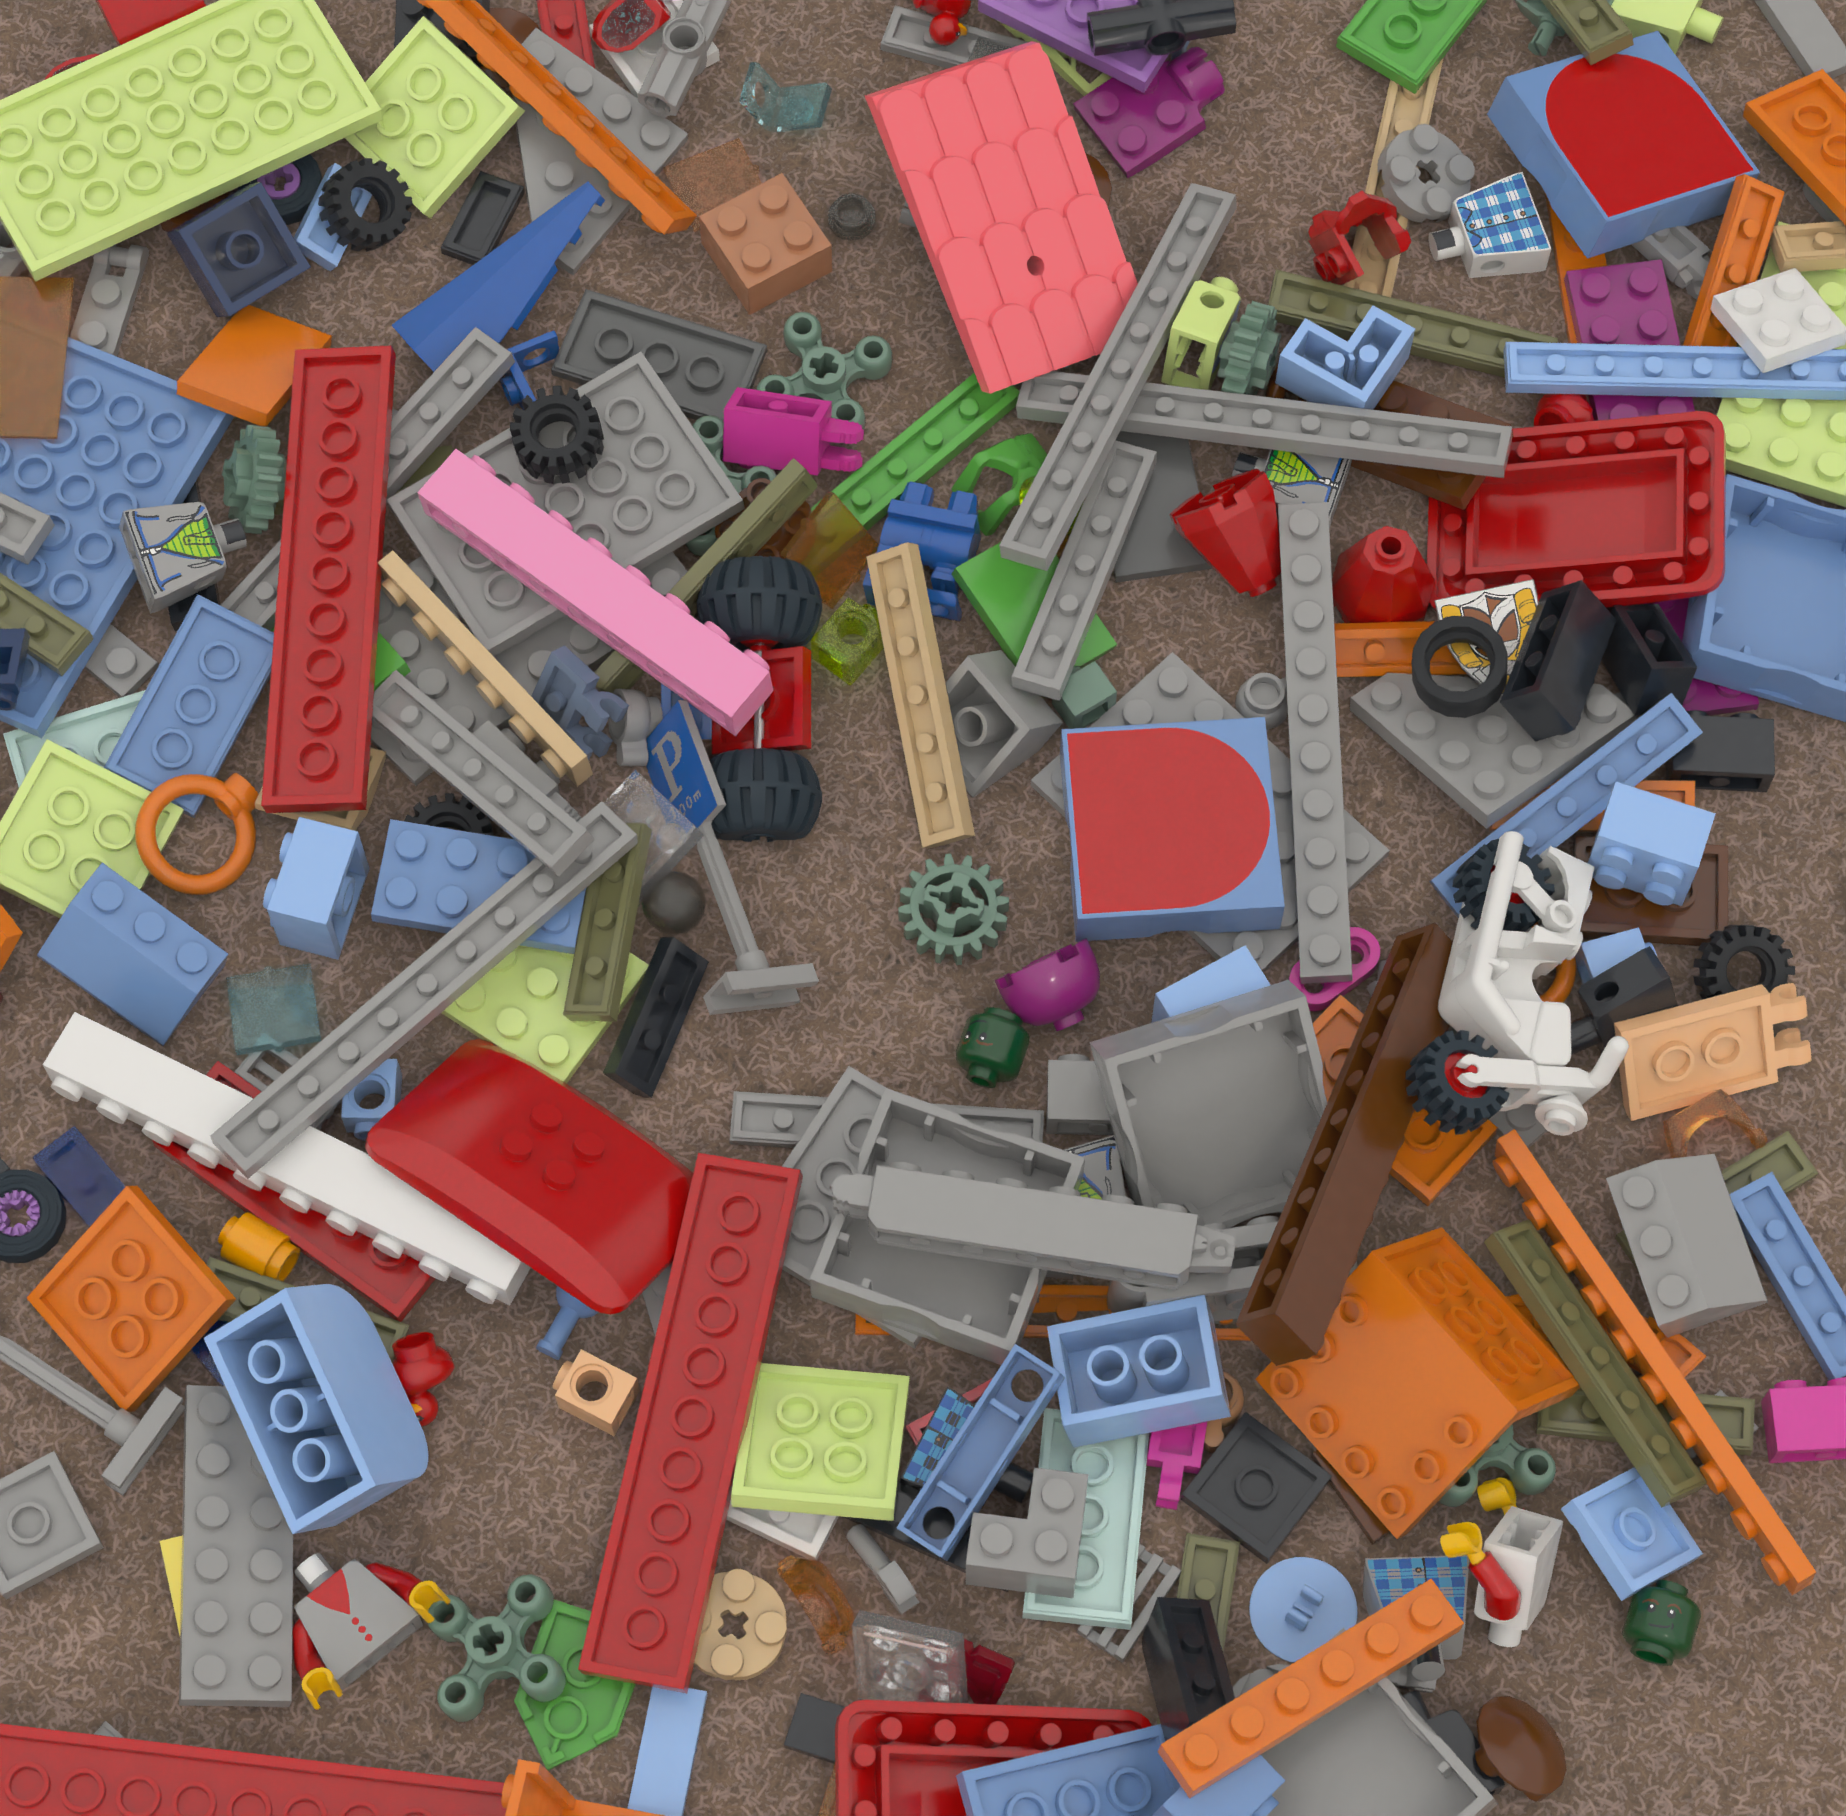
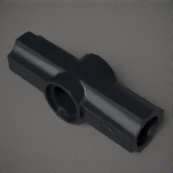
(1158, 25)

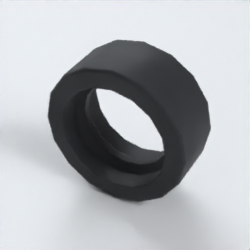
(1459, 630)

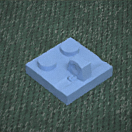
(1630, 1533)

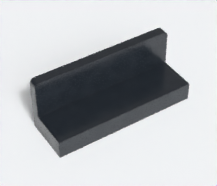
(1185, 1663)

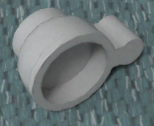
(1263, 697)
(638, 723)

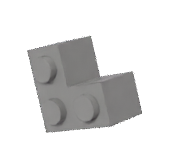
(1036, 1551)

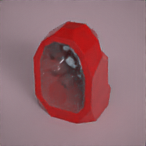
(628, 23)

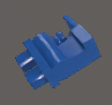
(943, 537)

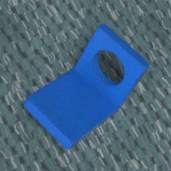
(514, 383)

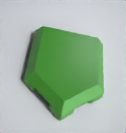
(589, 1706)

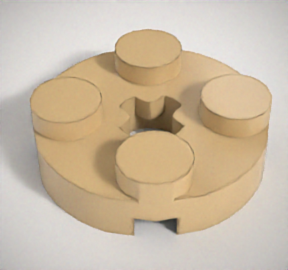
(764, 1629)

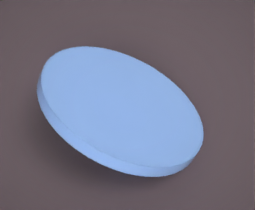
(1300, 1606)

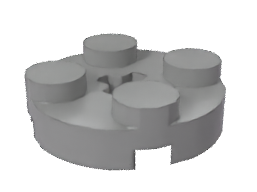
(1440, 157)

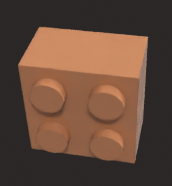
(766, 243)

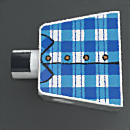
(1494, 231)

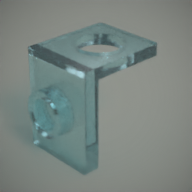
(784, 107)

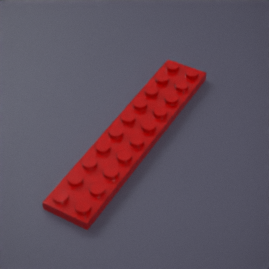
(329, 581)
(691, 1424)
(115, 1776)

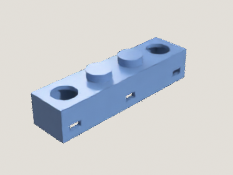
(980, 1451)

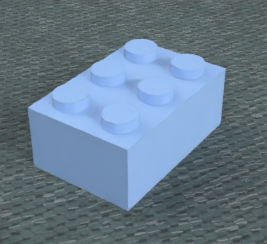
(1139, 1371)

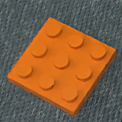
(131, 1298)

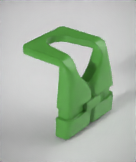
(1016, 457)

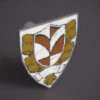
(1505, 609)

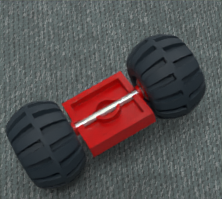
(773, 611)

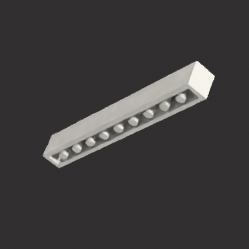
(308, 1173)

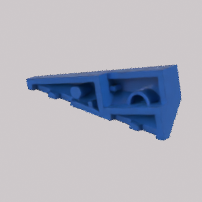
(500, 286)

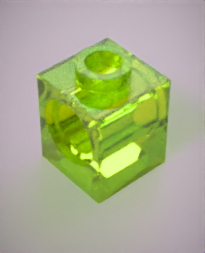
(845, 659)

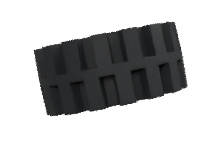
(386, 191)

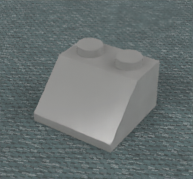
(993, 721)

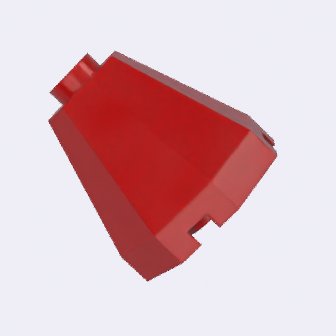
(1235, 531)
(1382, 579)

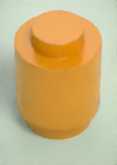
(258, 1247)

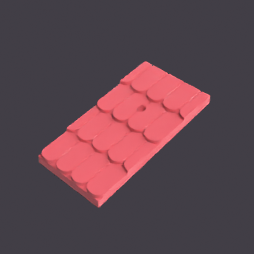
(1007, 213)

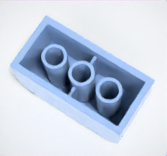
(319, 1404)

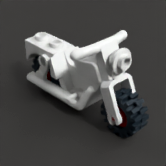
(1507, 1038)

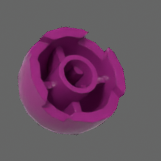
(1053, 987)

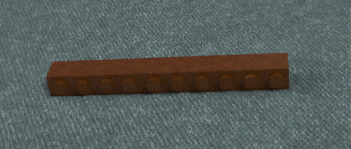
(1348, 1156)

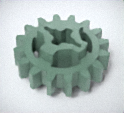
(1250, 351)
(254, 478)
(972, 915)

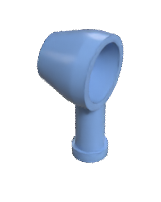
(563, 1324)

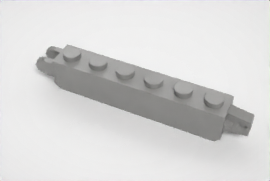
(1033, 1226)

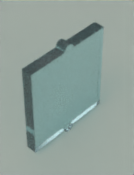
(273, 1009)

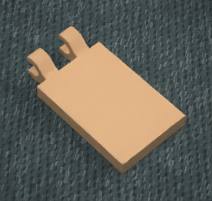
(1709, 1046)

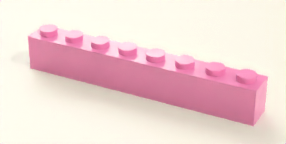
(597, 591)

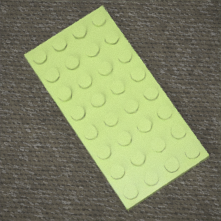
(171, 125)

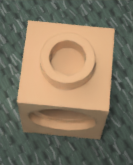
(607, 1411)

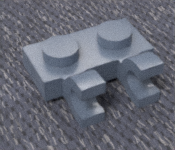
(569, 692)

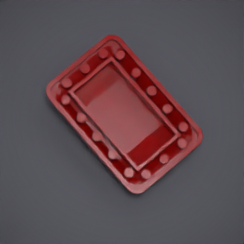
(1597, 502)
(539, 1173)
(908, 1753)

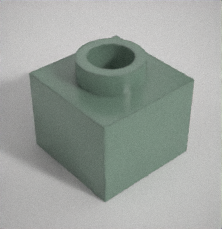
(1085, 696)

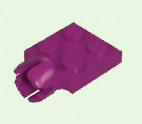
(1149, 125)

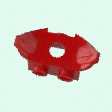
(1333, 254)

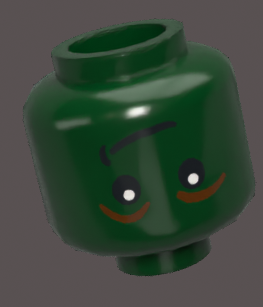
(992, 1047)
(1661, 1623)

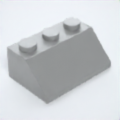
(1686, 1242)

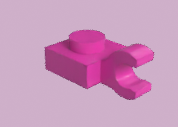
(1175, 1452)

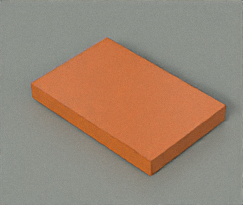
(250, 365)

